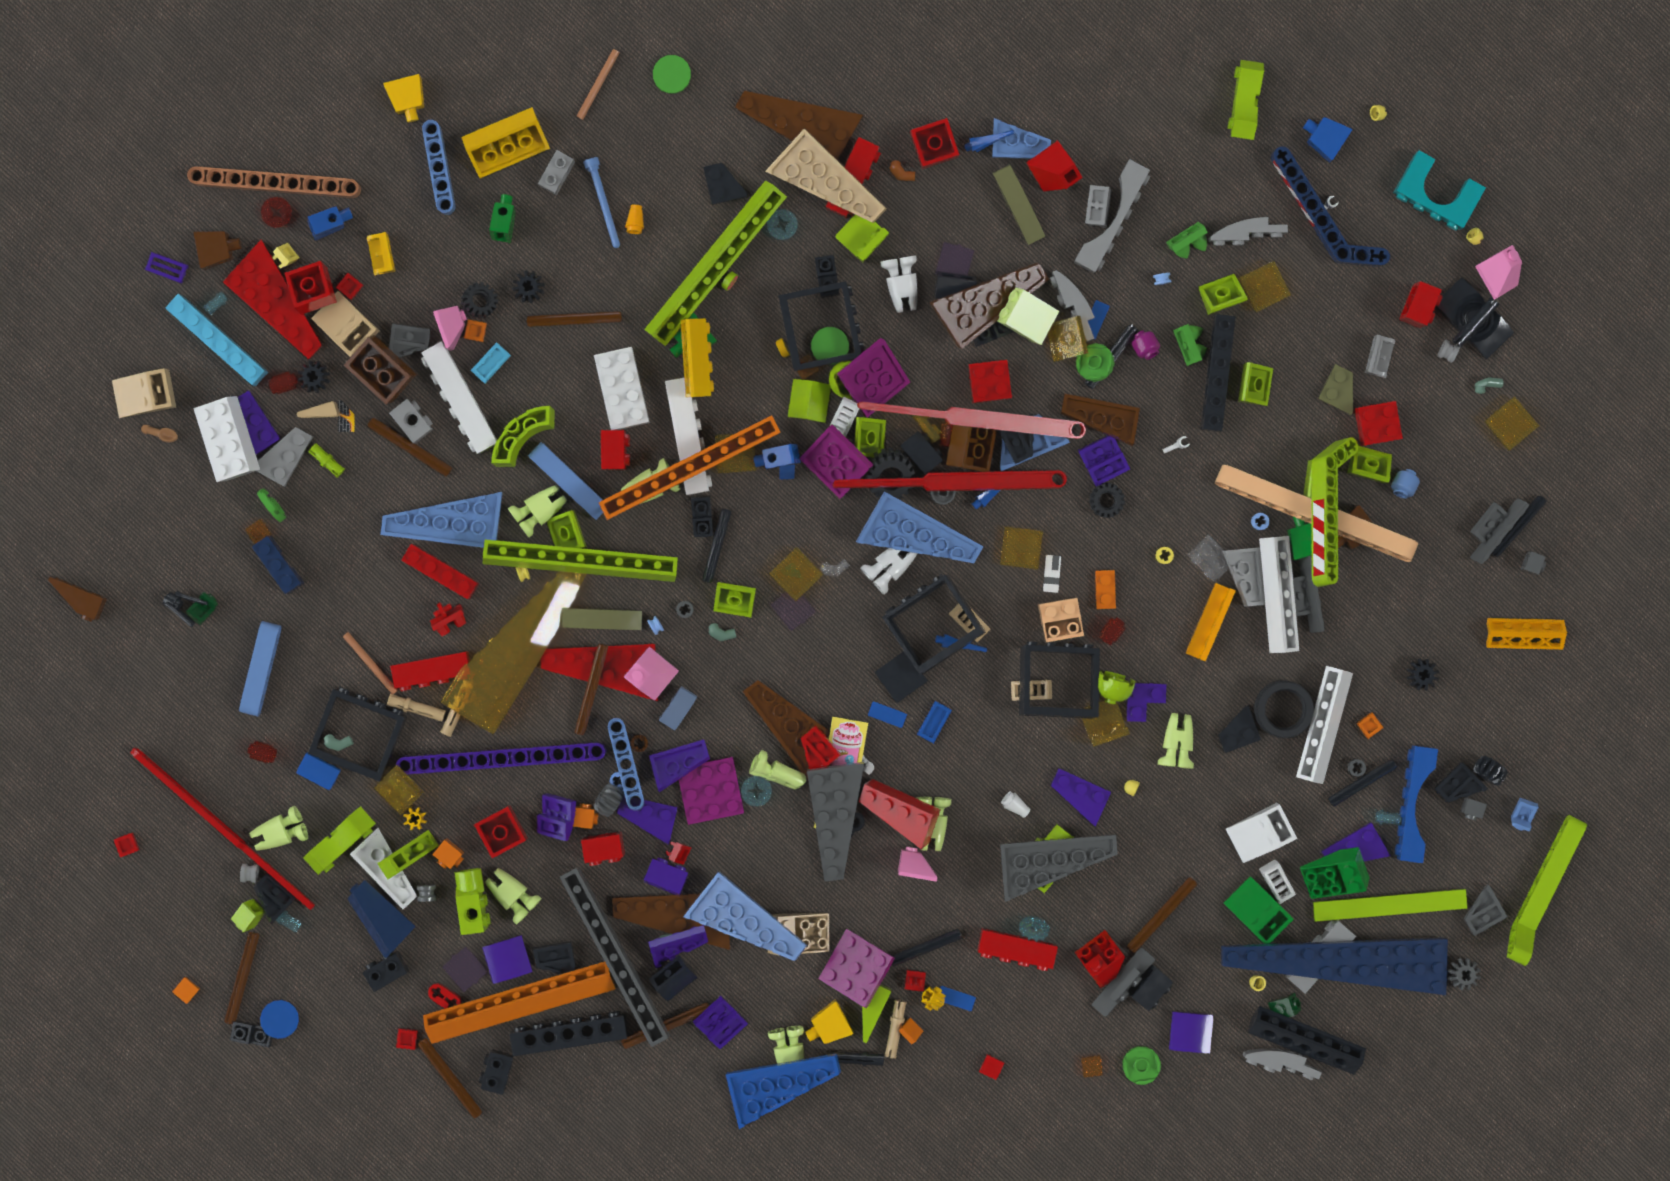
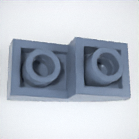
(678, 708)

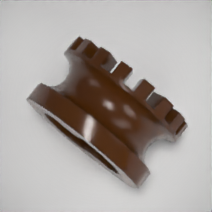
(636, 748)

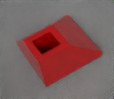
(1054, 168)
(1101, 958)

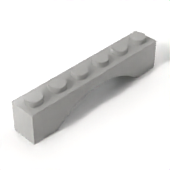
(1130, 182)

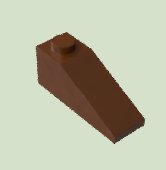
(81, 600)

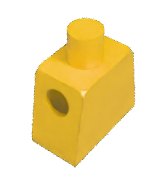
(406, 96)
(829, 1024)

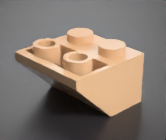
(1061, 619)

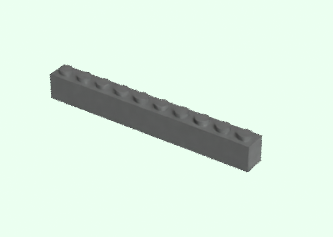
(615, 956)

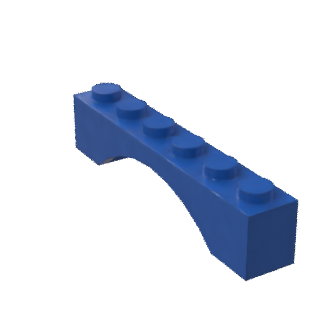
(1421, 764)

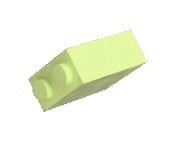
(1028, 316)

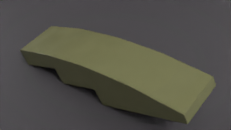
(1018, 204)
(601, 619)

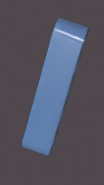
(433, 159)
(567, 479)
(260, 668)
(626, 754)

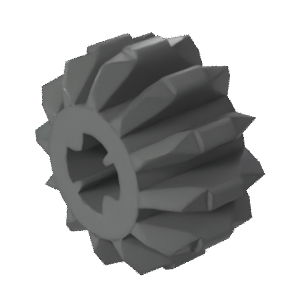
(608, 800)
(1470, 970)

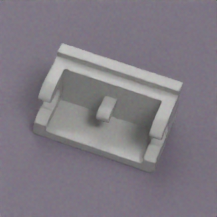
(1098, 206)
(1380, 356)

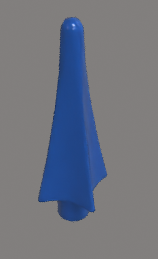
(980, 143)
(984, 498)
(947, 640)

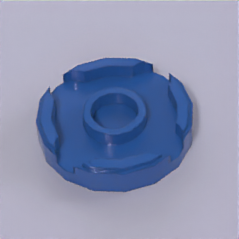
(279, 1019)

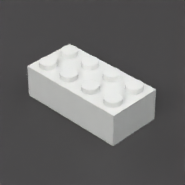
(621, 389)
(226, 438)

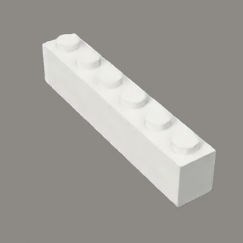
(459, 397)
(686, 432)
(1279, 594)
(1324, 725)

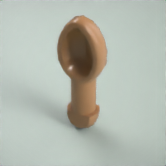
(164, 434)

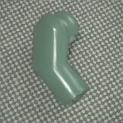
(1487, 382)
(719, 634)
(335, 744)

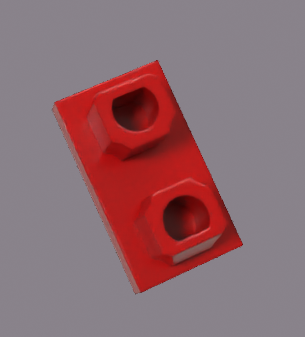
(445, 615)

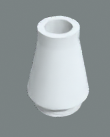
(1014, 803)

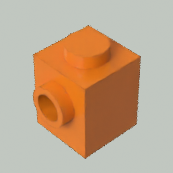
(585, 816)
(448, 854)

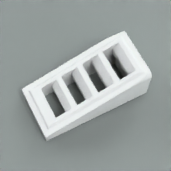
(845, 415)
(1269, 872)

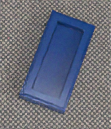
(934, 722)

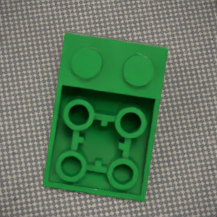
(1336, 874)
(1258, 911)

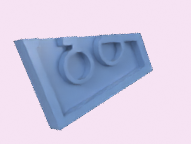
(1019, 145)

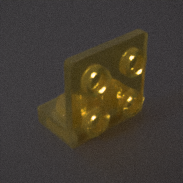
(1107, 726)

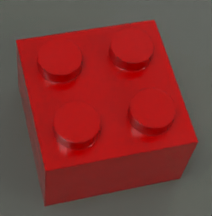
(934, 143)
(310, 287)
(1421, 304)
(989, 381)
(1378, 423)
(614, 450)
(500, 831)
(603, 847)

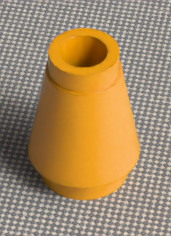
(635, 220)

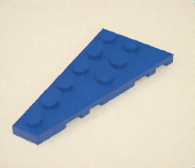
(771, 1086)

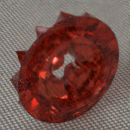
(276, 202)

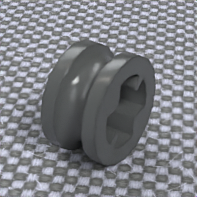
(683, 604)
(1362, 769)

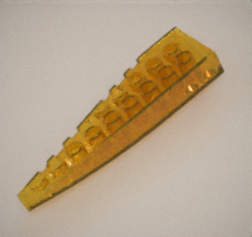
(498, 672)

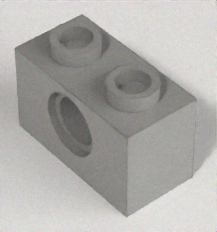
(556, 172)
(401, 415)

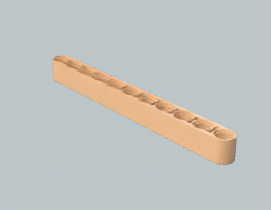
(1300, 507)

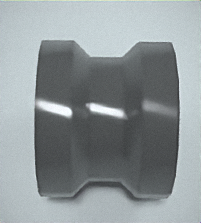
(426, 893)

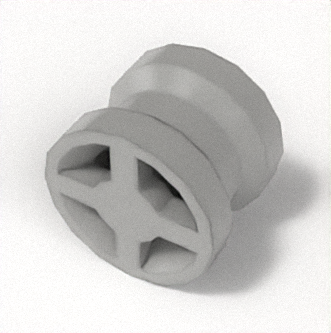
(1448, 351)
(249, 873)

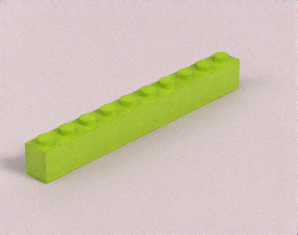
(715, 262)
(580, 560)

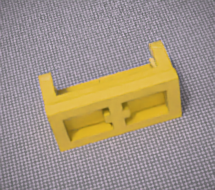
(381, 253)

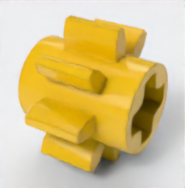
(414, 823)
(933, 998)

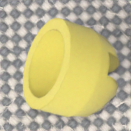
(1377, 109)
(1474, 236)
(1131, 787)
(1260, 983)

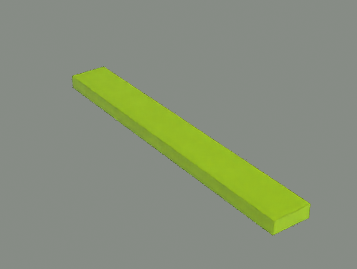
(1389, 905)

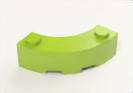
(1245, 109)
(518, 432)
(343, 837)

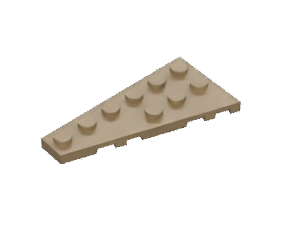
(820, 173)

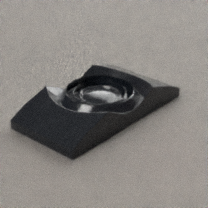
(1459, 307)

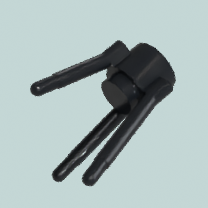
(174, 603)

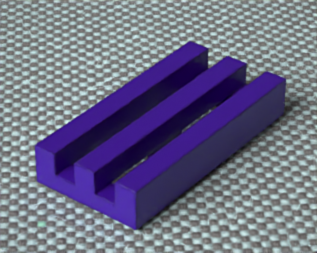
(181, 273)

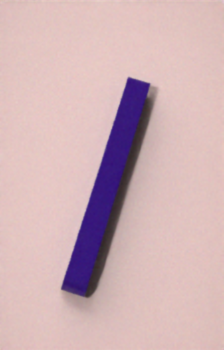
(510, 754)

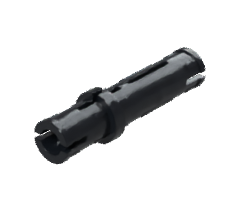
(1469, 329)
(859, 1058)

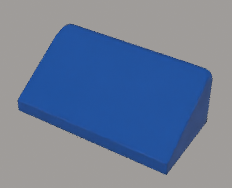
(318, 771)

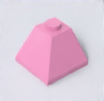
(1501, 271)
(451, 325)
(651, 673)
(915, 865)

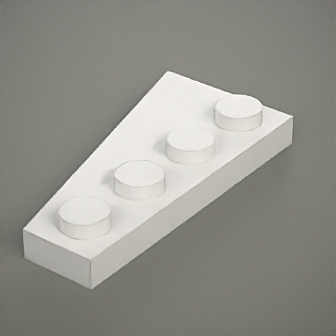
(373, 851)

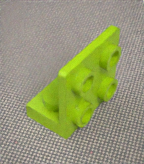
(861, 236)

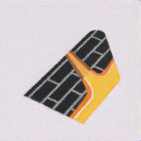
(346, 418)

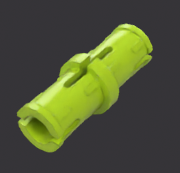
(326, 460)

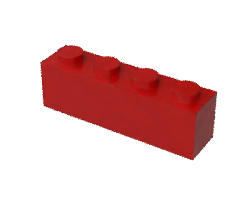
(859, 166)
(440, 571)
(428, 670)
(1017, 948)

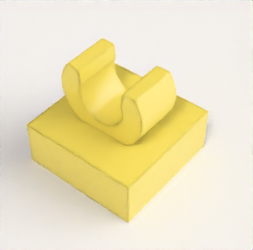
(285, 255)

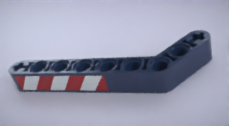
(1320, 211)

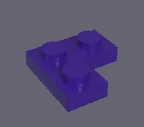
(1141, 695)

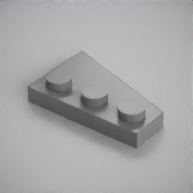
(284, 457)
(1247, 574)

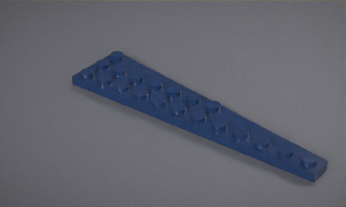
(1389, 963)

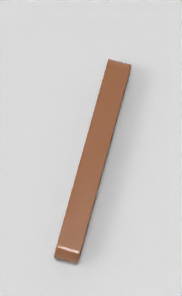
(266, 177)

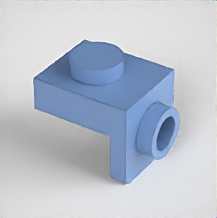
(1523, 814)

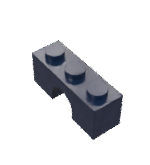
(281, 571)

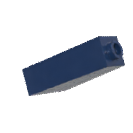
(379, 917)

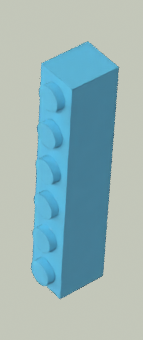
(216, 340)

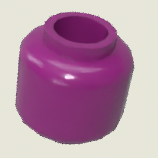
(1146, 345)

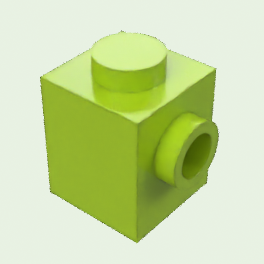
(248, 915)

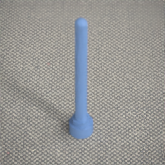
(593, 166)

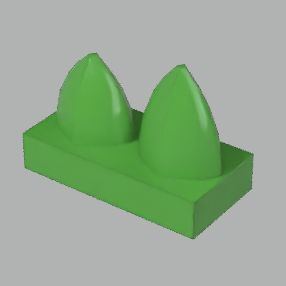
(1194, 234)
(1186, 339)

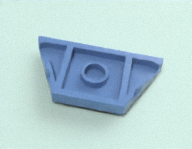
(1041, 445)

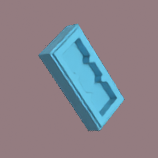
(490, 363)

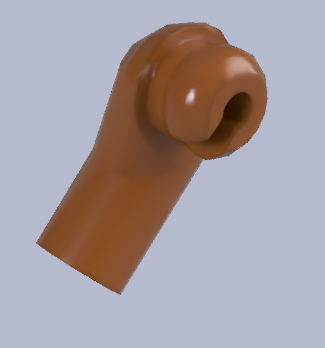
(899, 173)

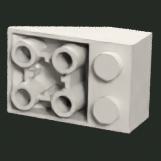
(1261, 833)

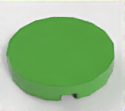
(671, 74)
(829, 343)
(1096, 364)
(271, 505)
(1141, 1065)

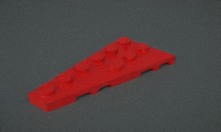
(268, 294)
(579, 662)

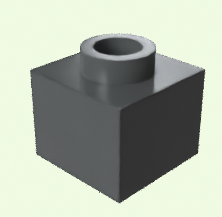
(1533, 563)
(1473, 809)

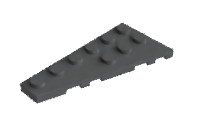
(834, 805)
(1045, 861)

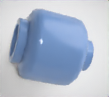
(1405, 483)

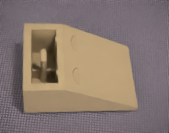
(345, 324)
(144, 393)
(810, 928)

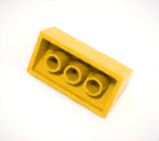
(505, 142)
(696, 358)

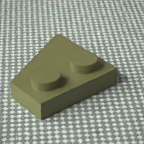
(1339, 390)

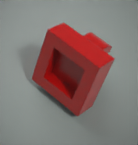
(679, 853)
(915, 980)

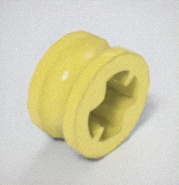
(1159, 552)
(523, 573)

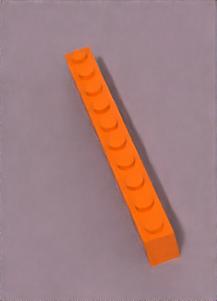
(689, 467)
(518, 1002)

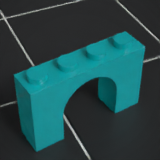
(1412, 190)

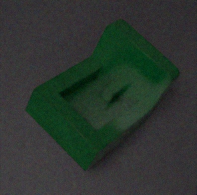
(201, 612)
(1286, 1006)

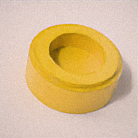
(782, 347)

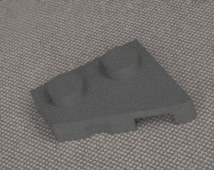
(408, 339)
(1484, 912)

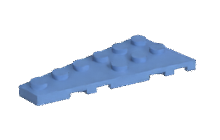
(455, 522)
(910, 530)
(738, 915)

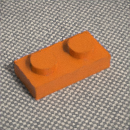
(1105, 589)

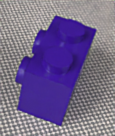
(666, 877)

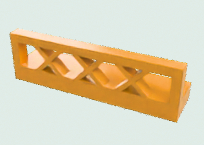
(1210, 622)
(1527, 630)

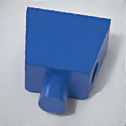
(1326, 137)
(322, 227)
(784, 454)

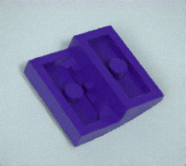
(1103, 460)
(556, 817)
(507, 959)
(720, 1022)
(1191, 1032)

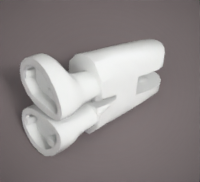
(902, 285)
(892, 563)

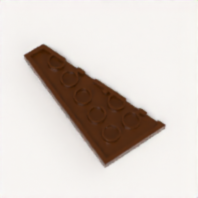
(784, 721)
(665, 914)

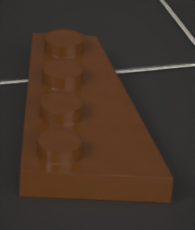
(1107, 417)

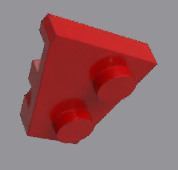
(818, 748)

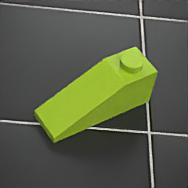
(408, 854)
(872, 1012)

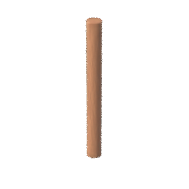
(598, 83)
(370, 663)

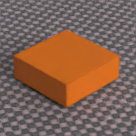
(475, 330)
(1369, 725)
(186, 990)
(911, 1031)

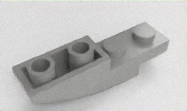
(1239, 231)
(1069, 297)
(1274, 1059)

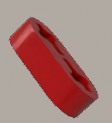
(446, 992)

